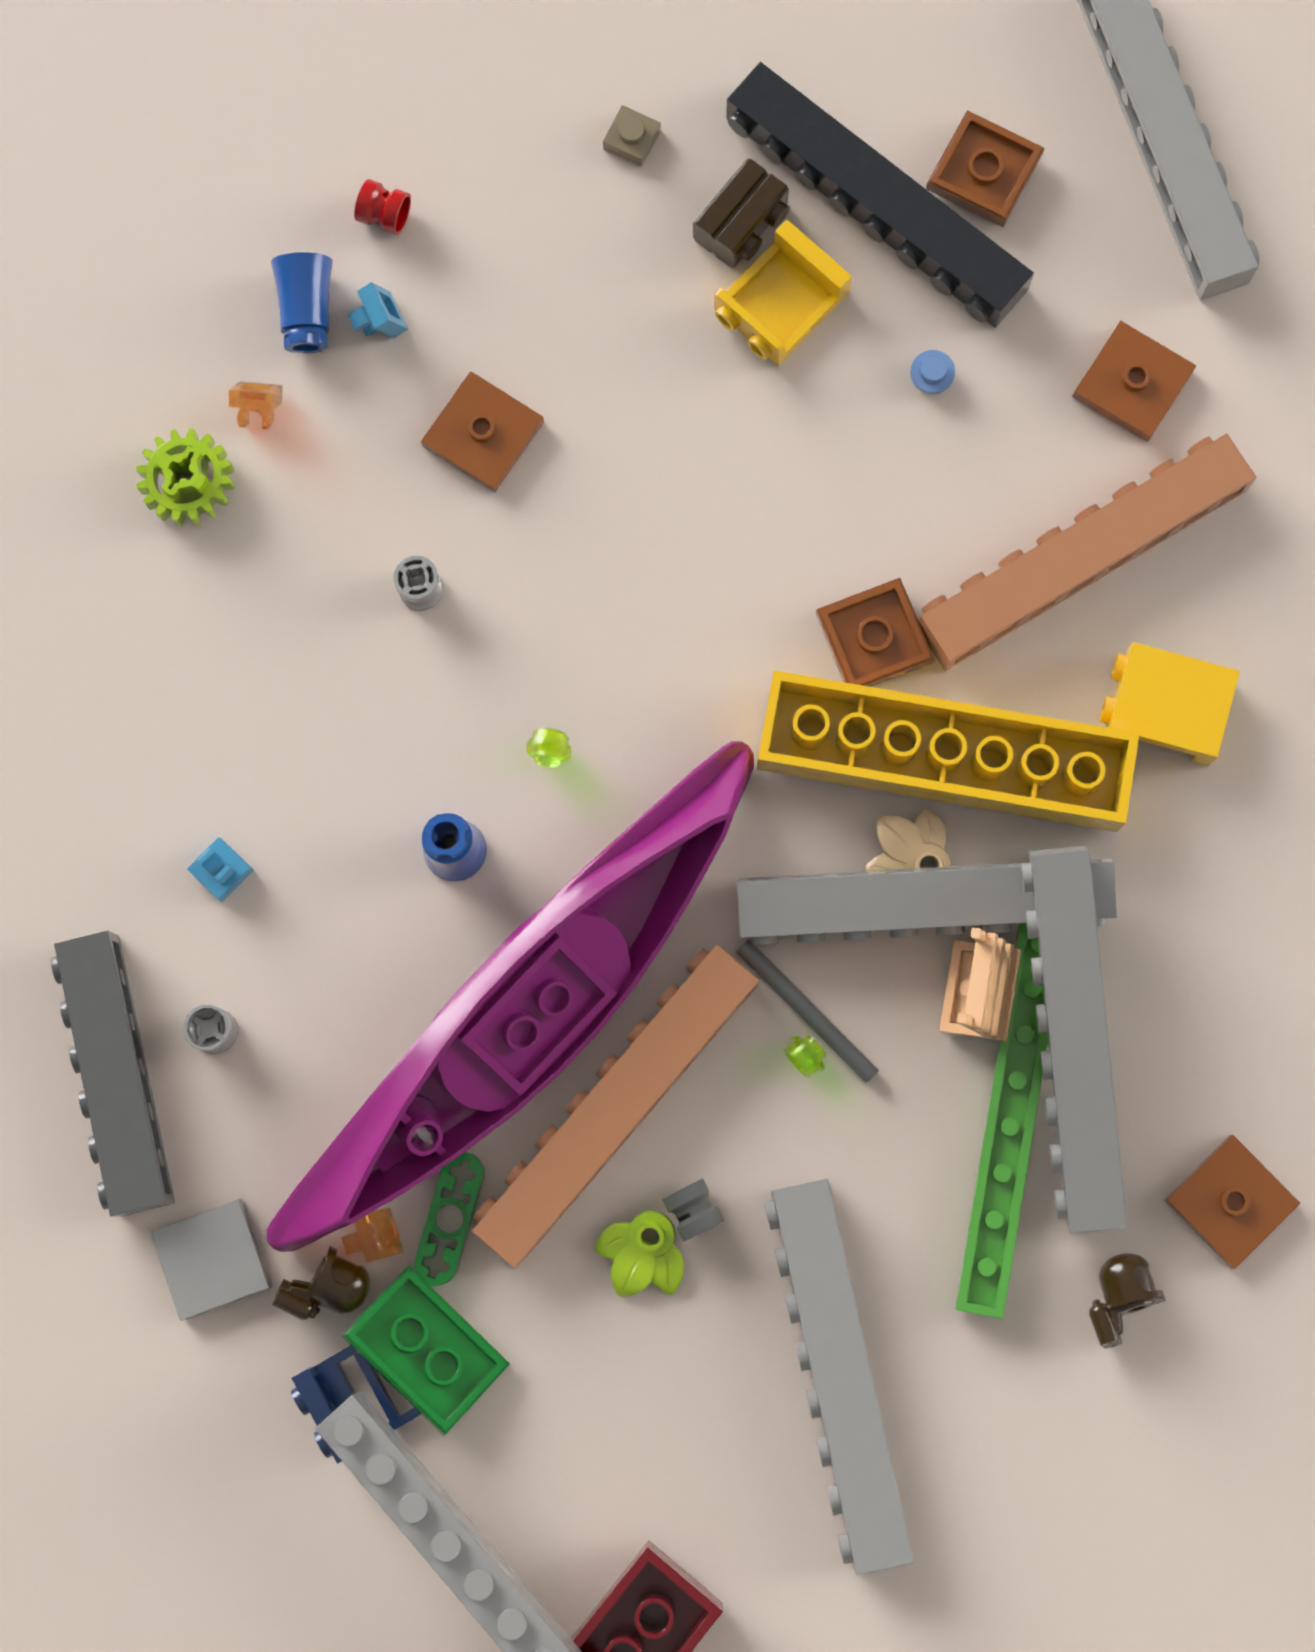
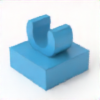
(378, 312)
(220, 869)

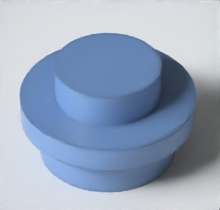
(932, 372)

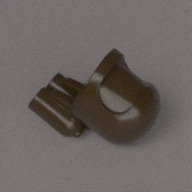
(335, 1286)
(1126, 1289)

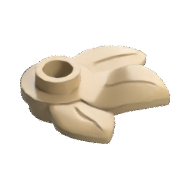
(910, 842)

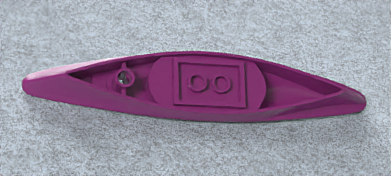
(523, 1008)

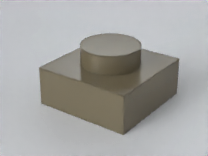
(631, 135)

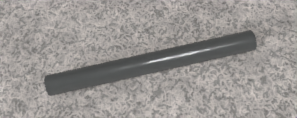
(807, 1011)

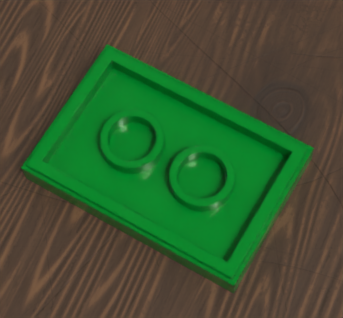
(425, 1350)

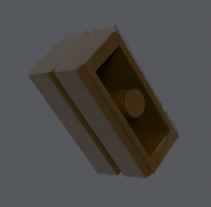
(742, 213)

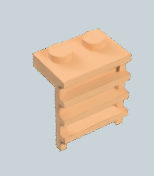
(980, 987)

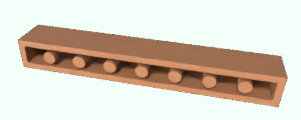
(1085, 551)
(615, 1106)

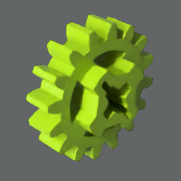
(185, 458)

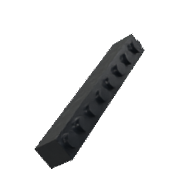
(877, 195)

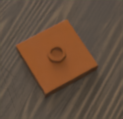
(985, 168)
(1134, 381)
(482, 431)
(875, 635)
(1232, 1202)

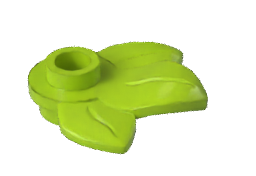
(641, 1261)

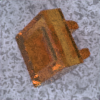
(255, 397)
(374, 1236)

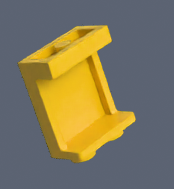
(783, 295)
(1171, 700)

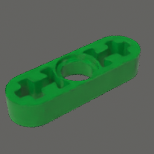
(450, 1255)

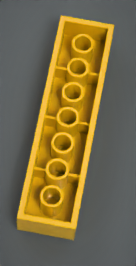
(948, 751)

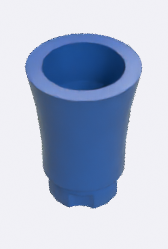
(303, 299)
(462, 859)

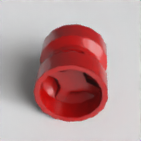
(379, 206)

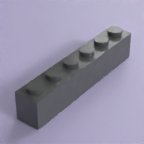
(112, 1074)

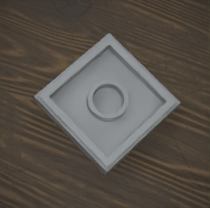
(211, 1259)

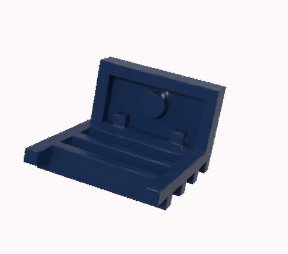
(326, 1387)

